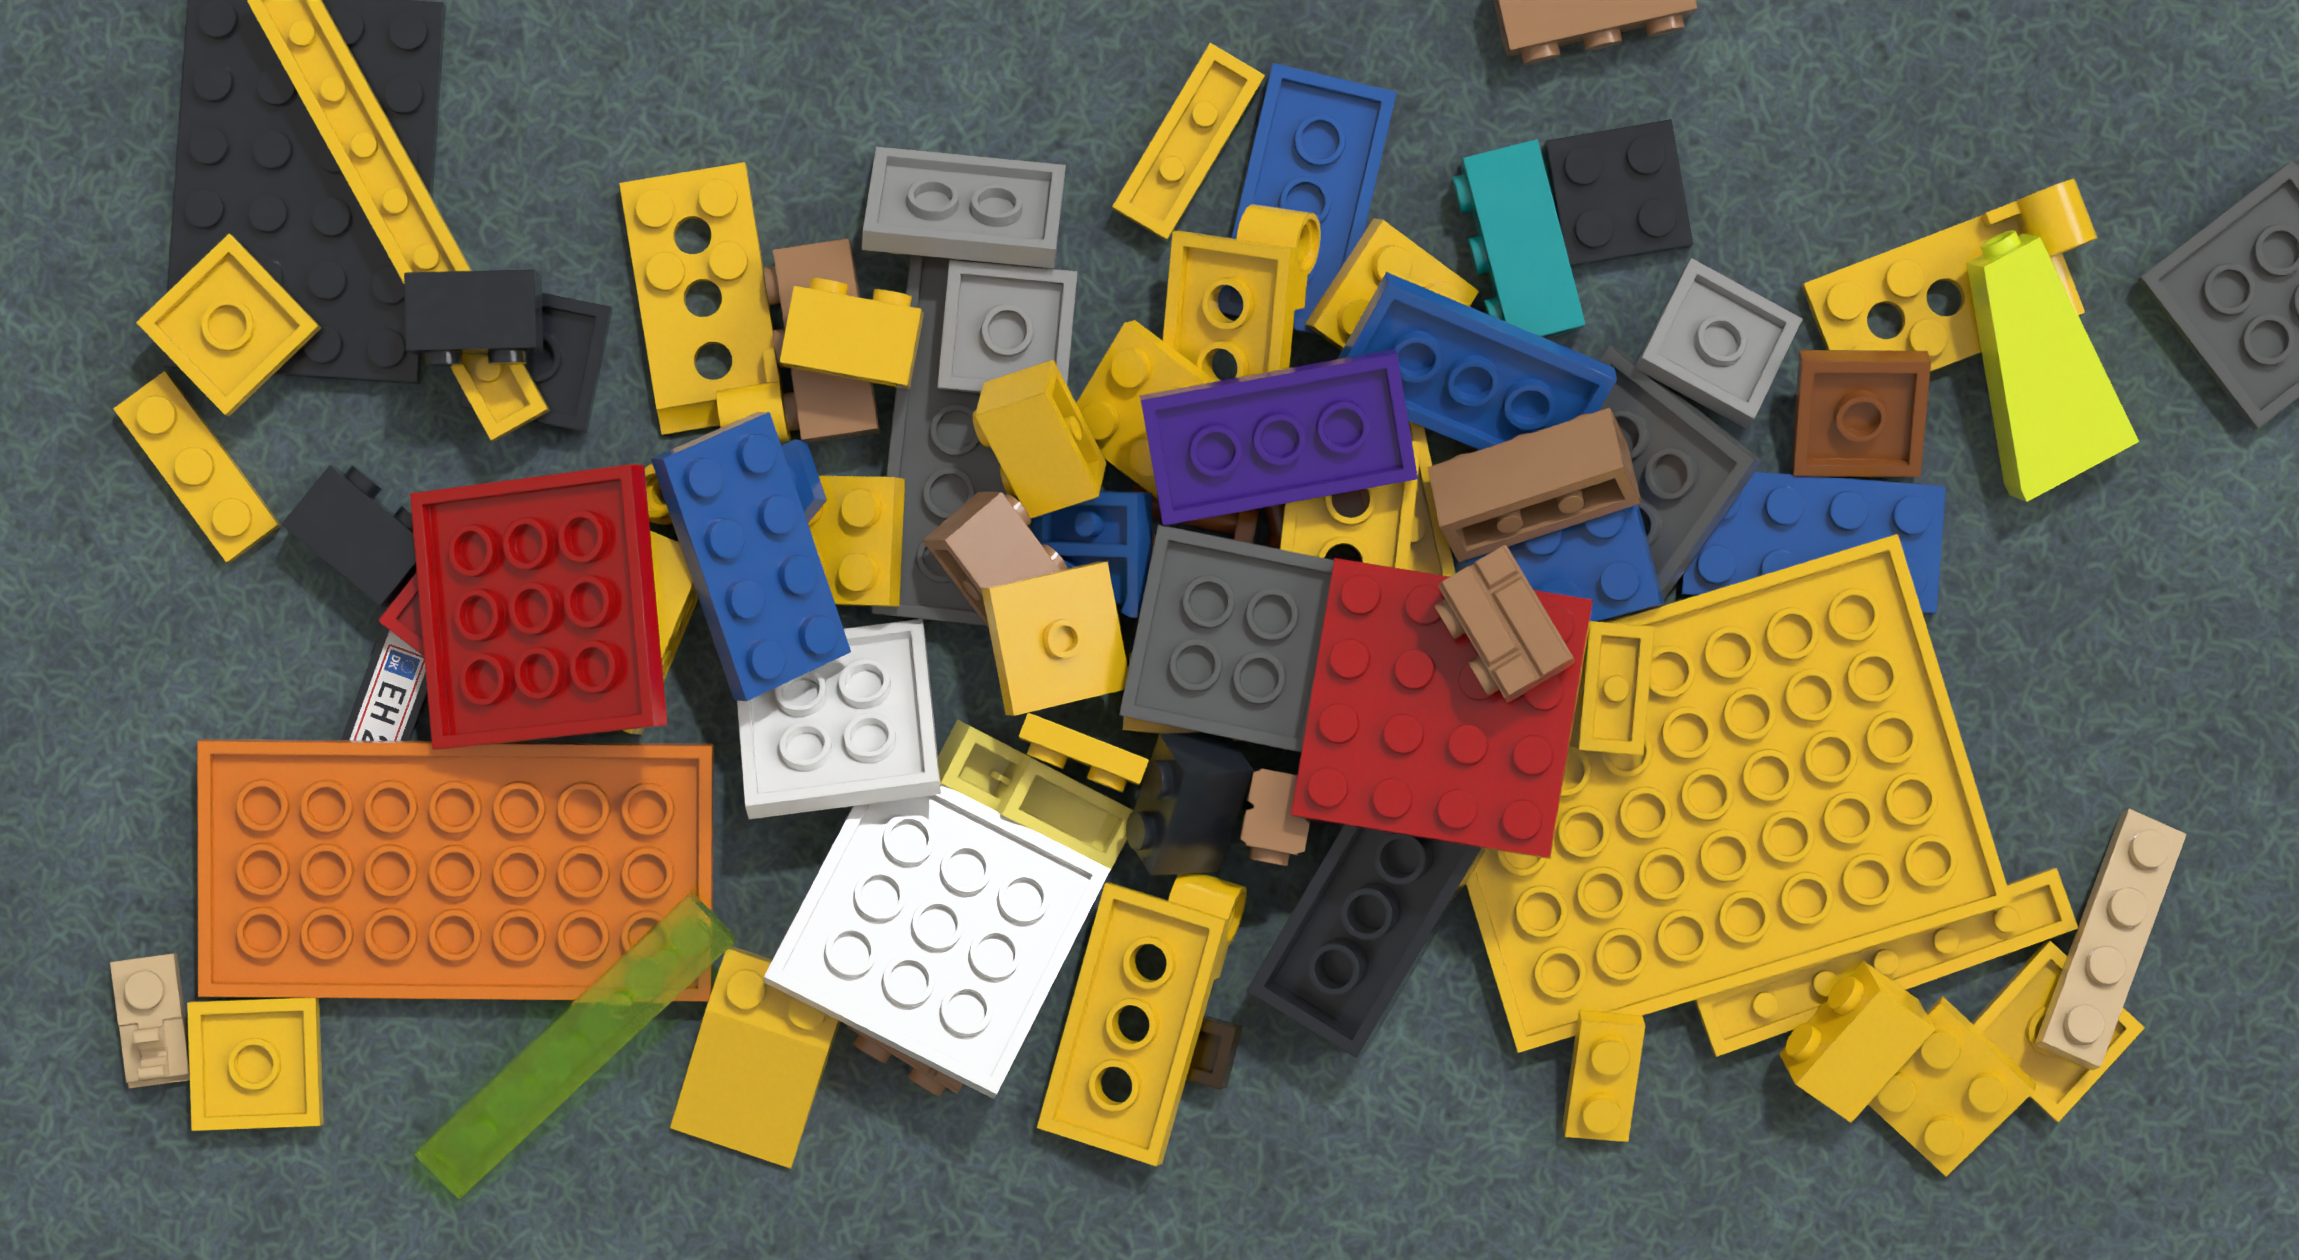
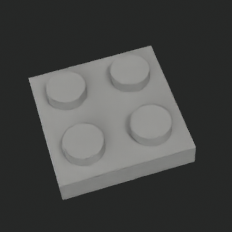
(1004, 322)
(1718, 343)

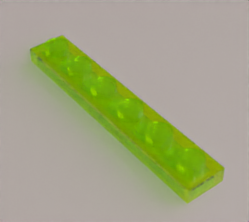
(575, 1045)

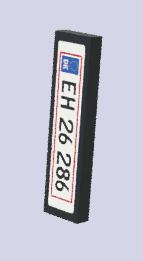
(389, 693)

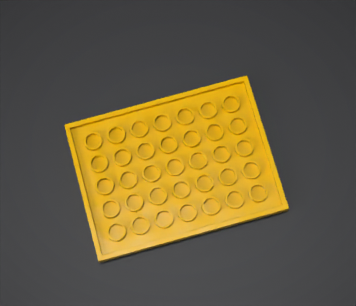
(1781, 814)

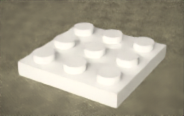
(845, 729)

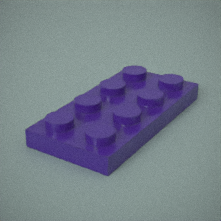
(1279, 437)

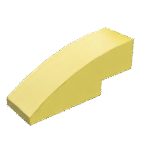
(1033, 794)

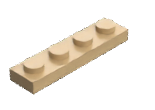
(2110, 939)

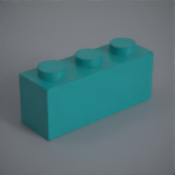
(1519, 240)

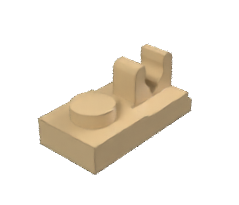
(151, 1020)

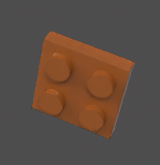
(1860, 413)

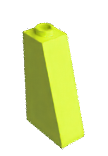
(2041, 371)

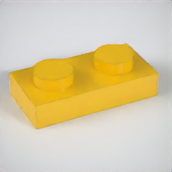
(1616, 688)
(1603, 1076)

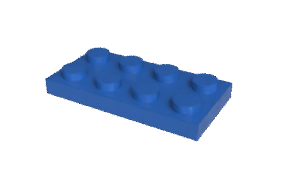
(1320, 156)
(1473, 371)
(1803, 518)
(751, 555)

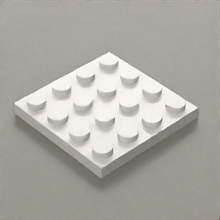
(938, 931)

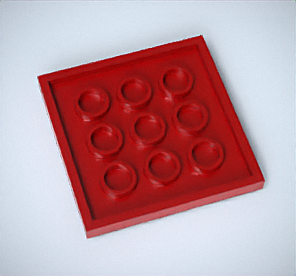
(538, 607)
(1411, 738)

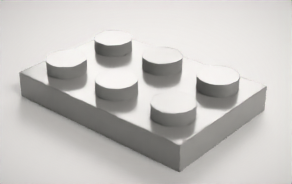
(964, 207)

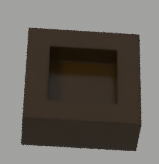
(1214, 1052)

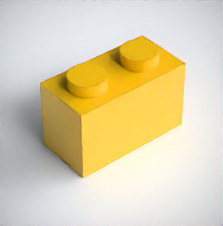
(852, 334)
(1039, 439)
(1856, 1041)

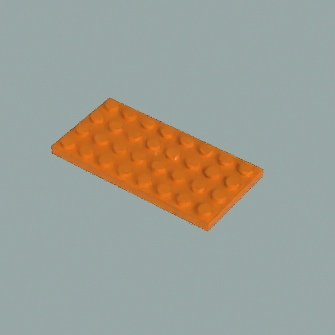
(442, 865)

